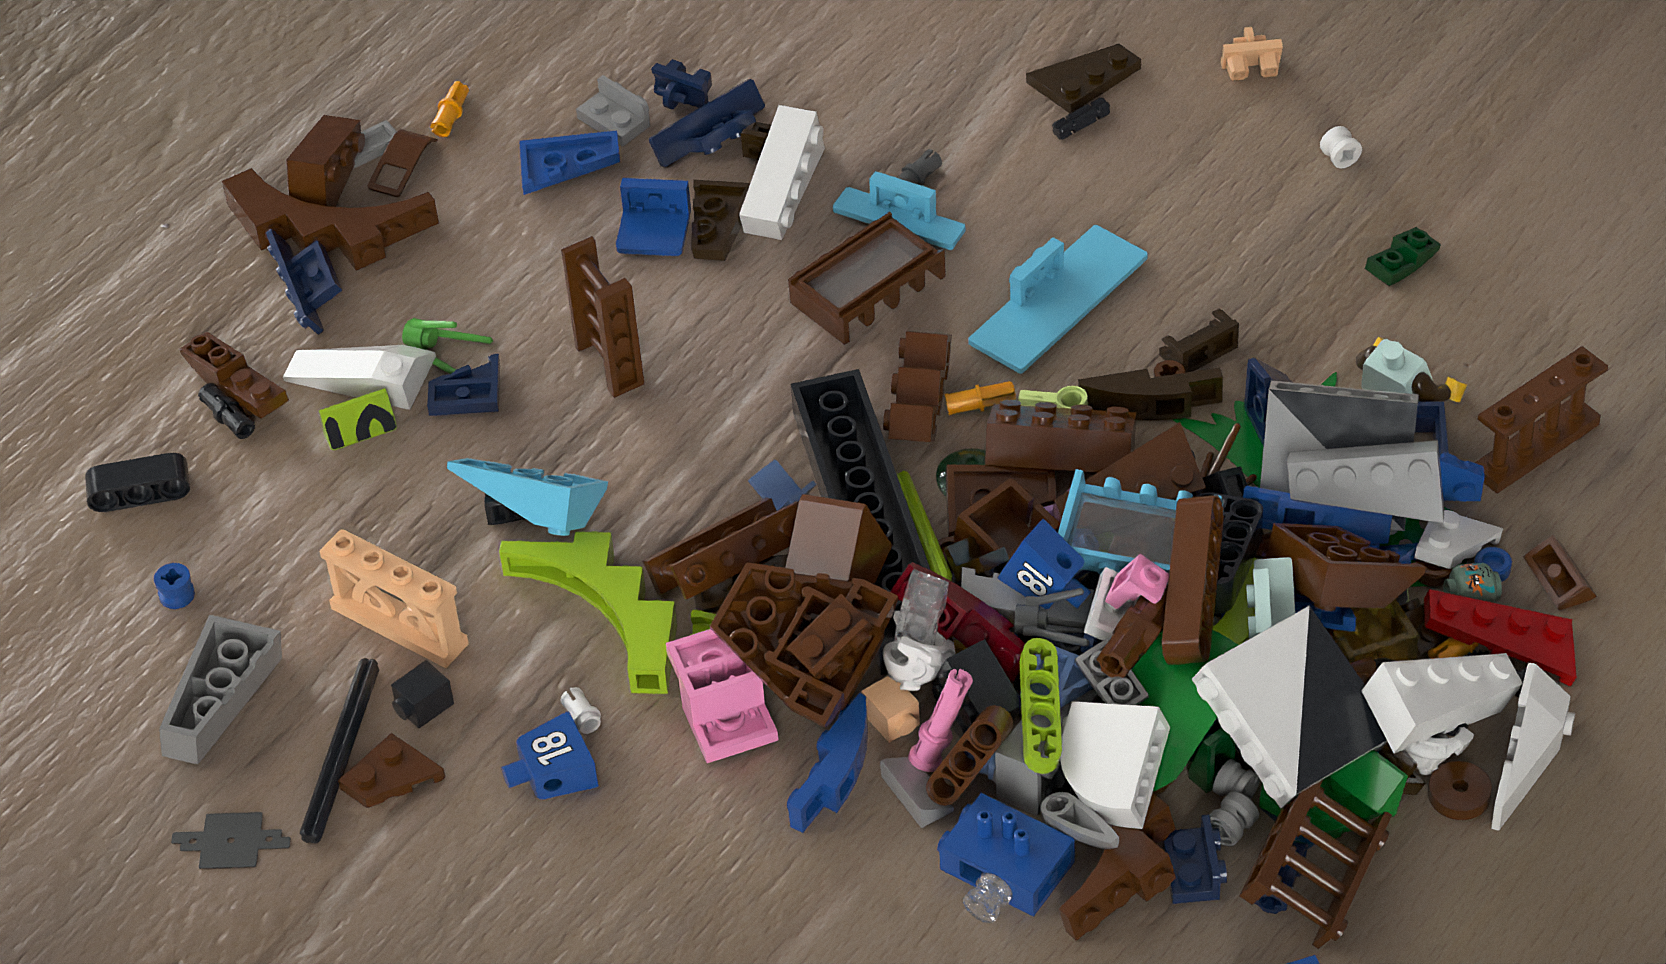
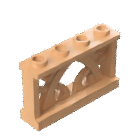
(422, 624)

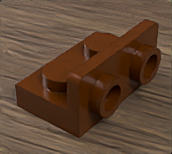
(831, 638)

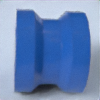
(174, 585)

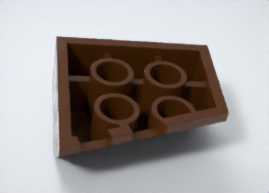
(1341, 567)

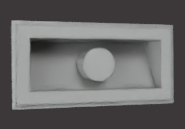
(910, 788)

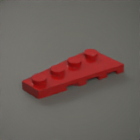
(1505, 629)

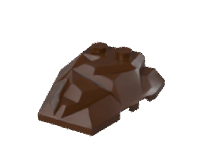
(772, 608)

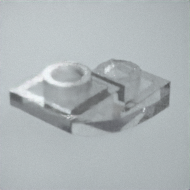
(922, 608)

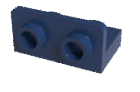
(1196, 863)

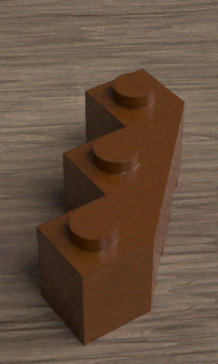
(918, 386)

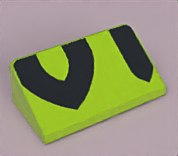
(357, 419)

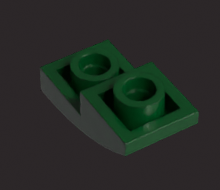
(1404, 257)

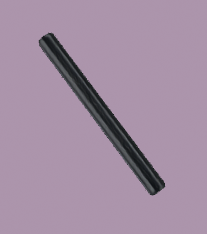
(339, 751)

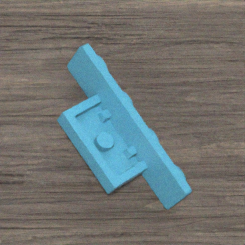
(909, 204)

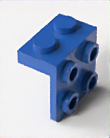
(653, 216)

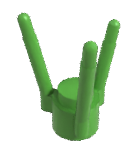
(424, 335)

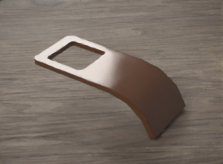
(403, 153)

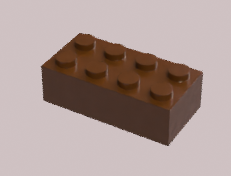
(1058, 437)

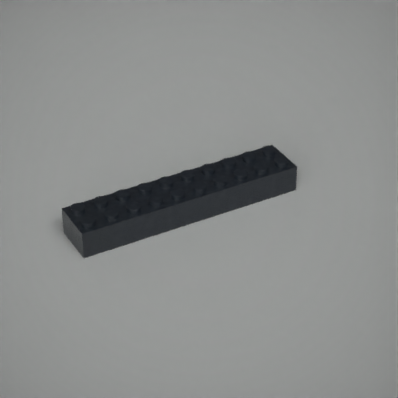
(855, 466)

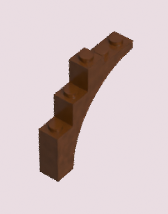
(356, 231)
(1129, 869)

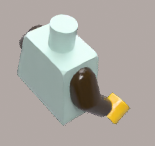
(1395, 369)

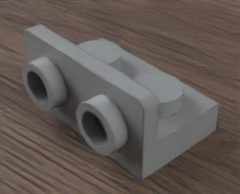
(615, 110)

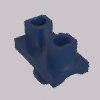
(680, 87)

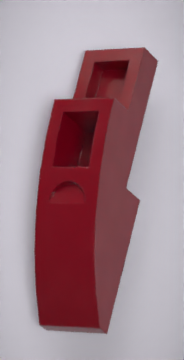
(972, 621)

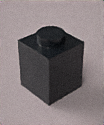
(421, 694)

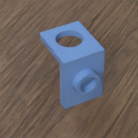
(777, 484)

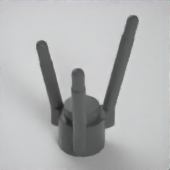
(1033, 621)

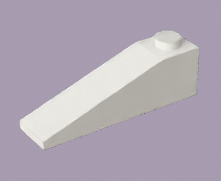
(364, 371)
(1533, 740)

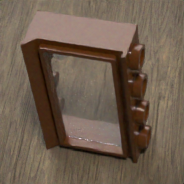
(863, 273)

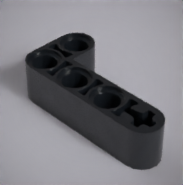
(1238, 547)

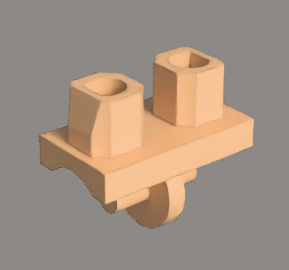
(1251, 51)

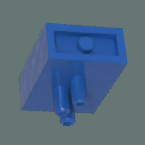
(1009, 845)

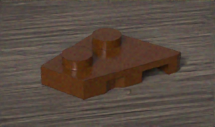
(388, 772)

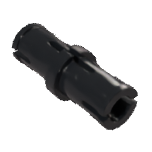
(226, 410)

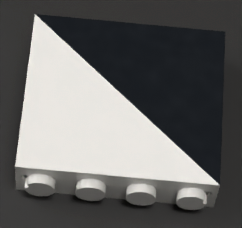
(1291, 705)

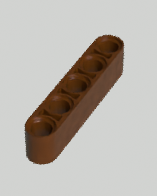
(1193, 580)

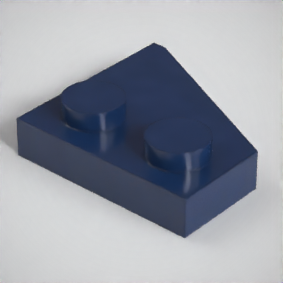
(466, 390)

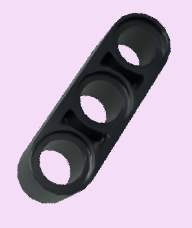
(137, 482)

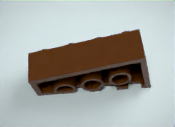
(1159, 462)

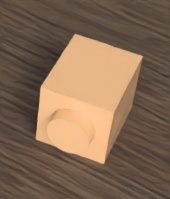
(891, 709)

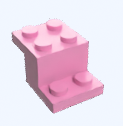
(720, 696)

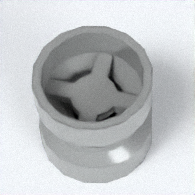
(1235, 814)

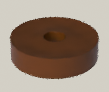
(1457, 804)

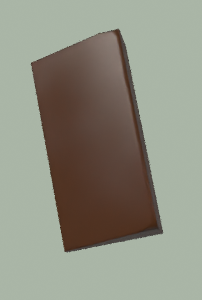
(1559, 574)

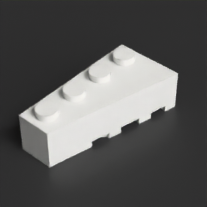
(782, 172)

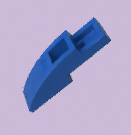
(1282, 509)
(839, 766)

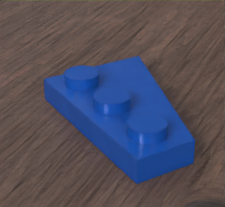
(565, 157)

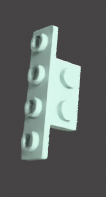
(1270, 594)

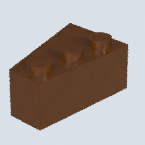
(324, 160)

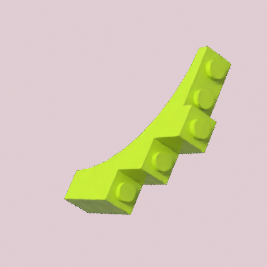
(615, 590)

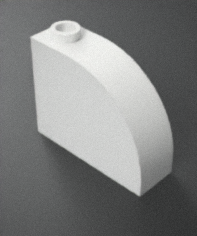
(1114, 758)

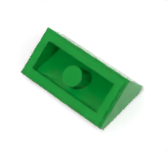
(1373, 781)

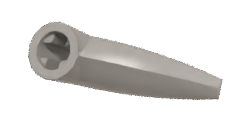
(1077, 820)

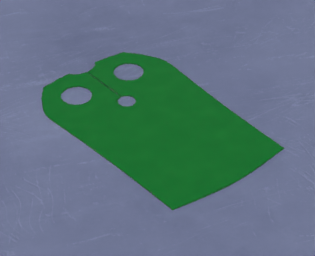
(1182, 706)

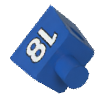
(1044, 566)
(553, 760)

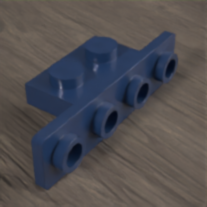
(709, 124)
(308, 278)

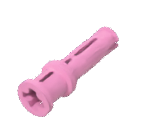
(936, 732)

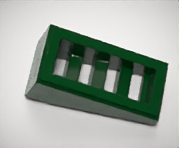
(1210, 758)

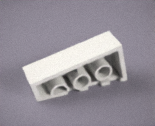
(1438, 694)

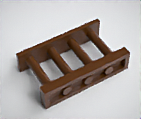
(603, 317)
(1549, 434)
(722, 549)
(1280, 851)

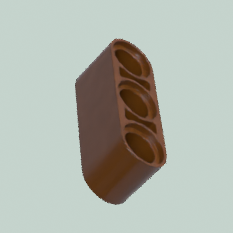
(980, 744)

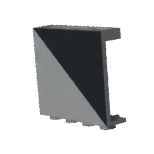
(1331, 418)

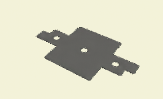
(220, 827)

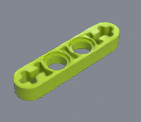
(1044, 705)

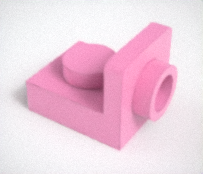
(1138, 579)

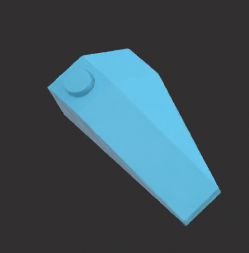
(545, 501)

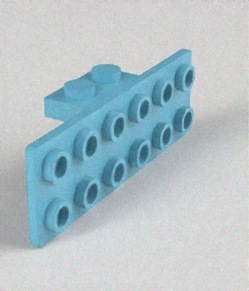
(1054, 294)

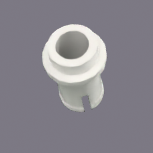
(584, 715)

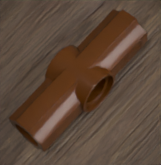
(1132, 636)

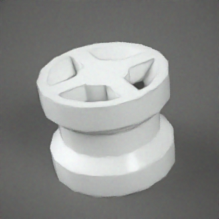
(1340, 147)

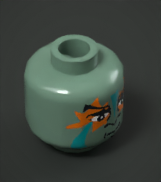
(1474, 582)

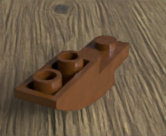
(229, 371)

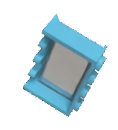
(1117, 525)

